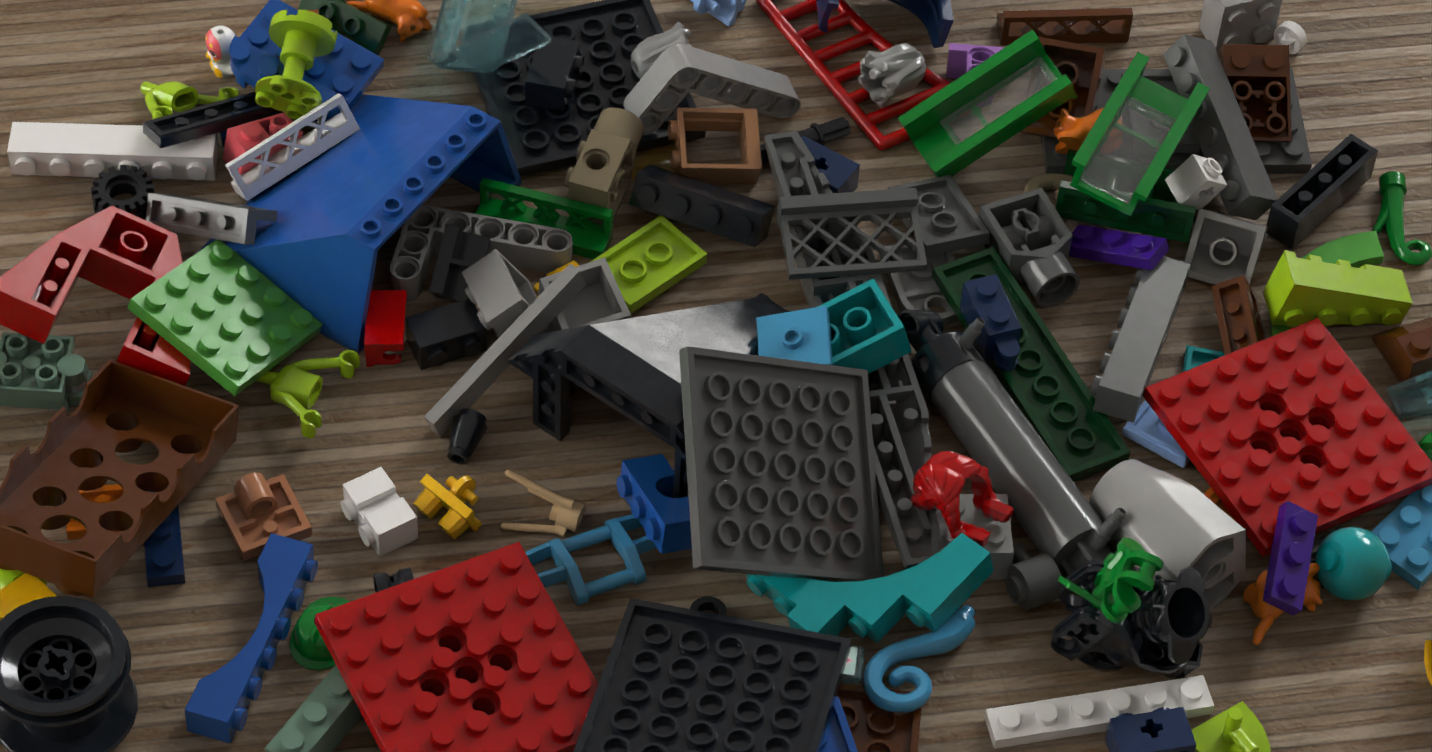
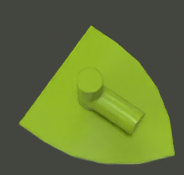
(1232, 731)

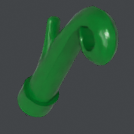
(1392, 191)

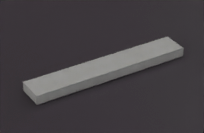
(494, 360)

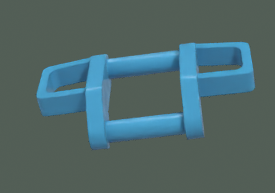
(567, 569)

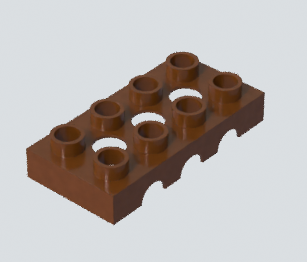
(113, 400)

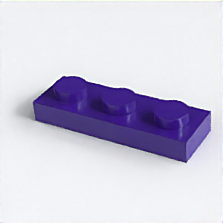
(1117, 247)
(1290, 558)

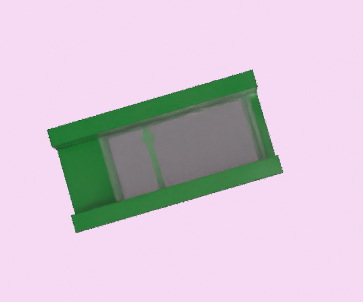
(987, 106)
(1133, 139)

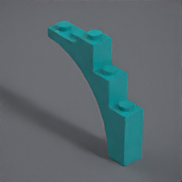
(873, 606)

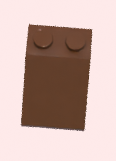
(1084, 68)

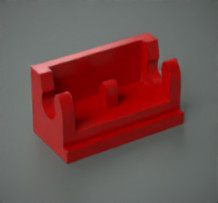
(385, 327)

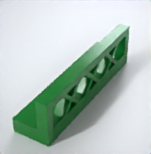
(587, 237)

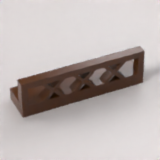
(1069, 25)
(1237, 314)

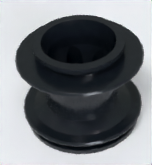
(44, 658)

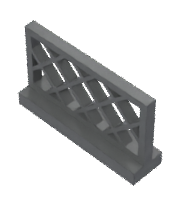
(842, 208)

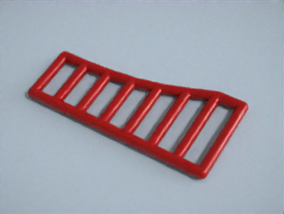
(832, 80)

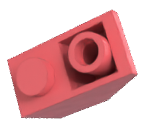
(246, 136)

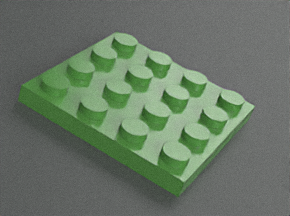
(225, 316)

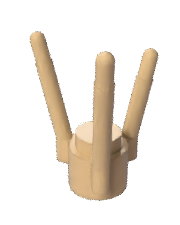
(564, 511)

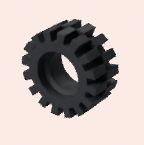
(122, 182)

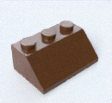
(1407, 348)

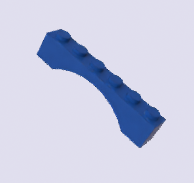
(222, 697)

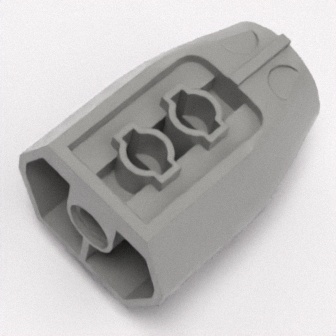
(1175, 525)

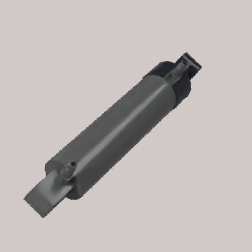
(1004, 441)

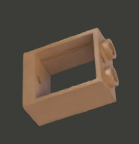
(717, 119)

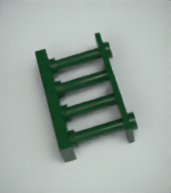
(1156, 216)

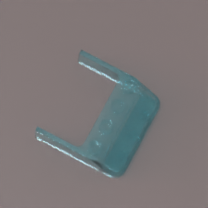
(482, 35)

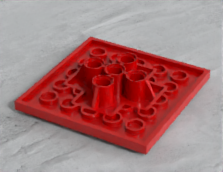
(1291, 427)
(463, 660)

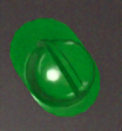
(305, 640)

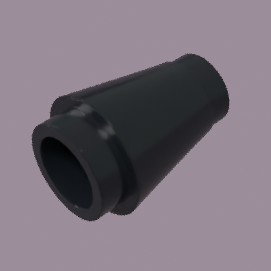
(466, 433)

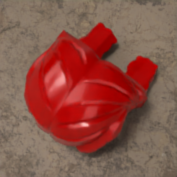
(939, 487)

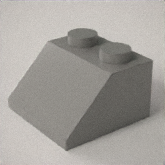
(1224, 247)

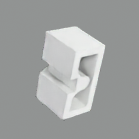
(379, 512)

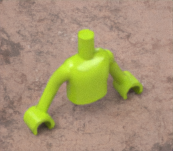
(178, 97)
(301, 389)

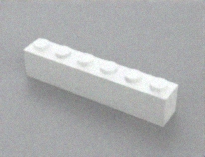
(94, 148)

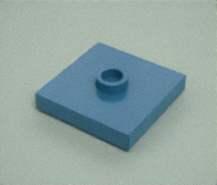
(796, 335)

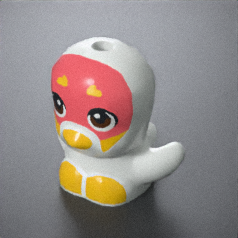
(218, 45)

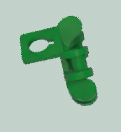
(1114, 582)

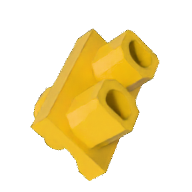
(459, 514)

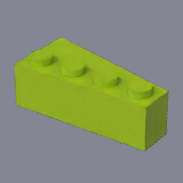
(1335, 293)

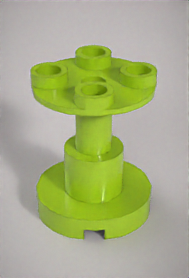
(301, 40)

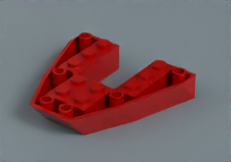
(107, 250)

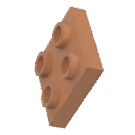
(261, 509)

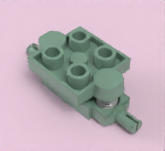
(41, 373)

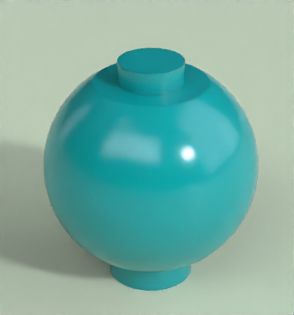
(1352, 563)

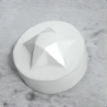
(1290, 34)

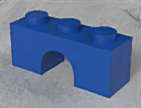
(649, 492)

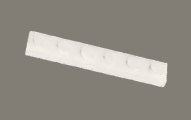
(1092, 711)

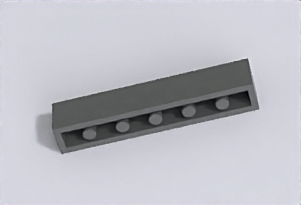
(1221, 127)
(1140, 340)

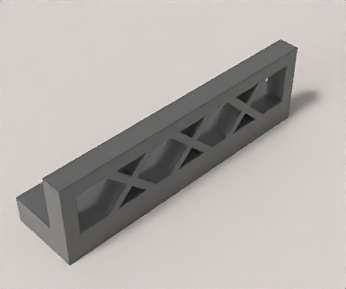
(206, 217)

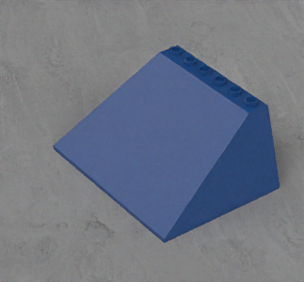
(359, 194)

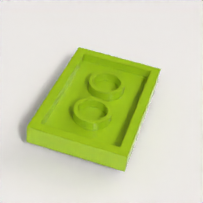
(652, 261)

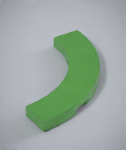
(1356, 248)

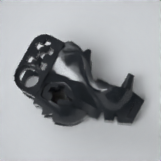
(1108, 644)

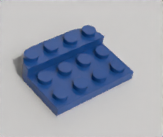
(343, 71)

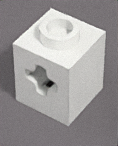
(1196, 181)

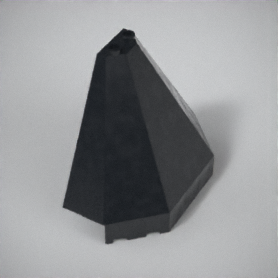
(635, 366)

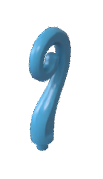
(945, 639)

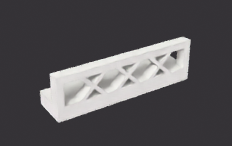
(297, 151)

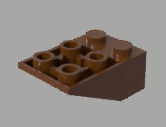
(1261, 87)

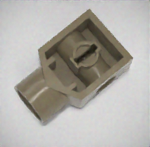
(606, 161)

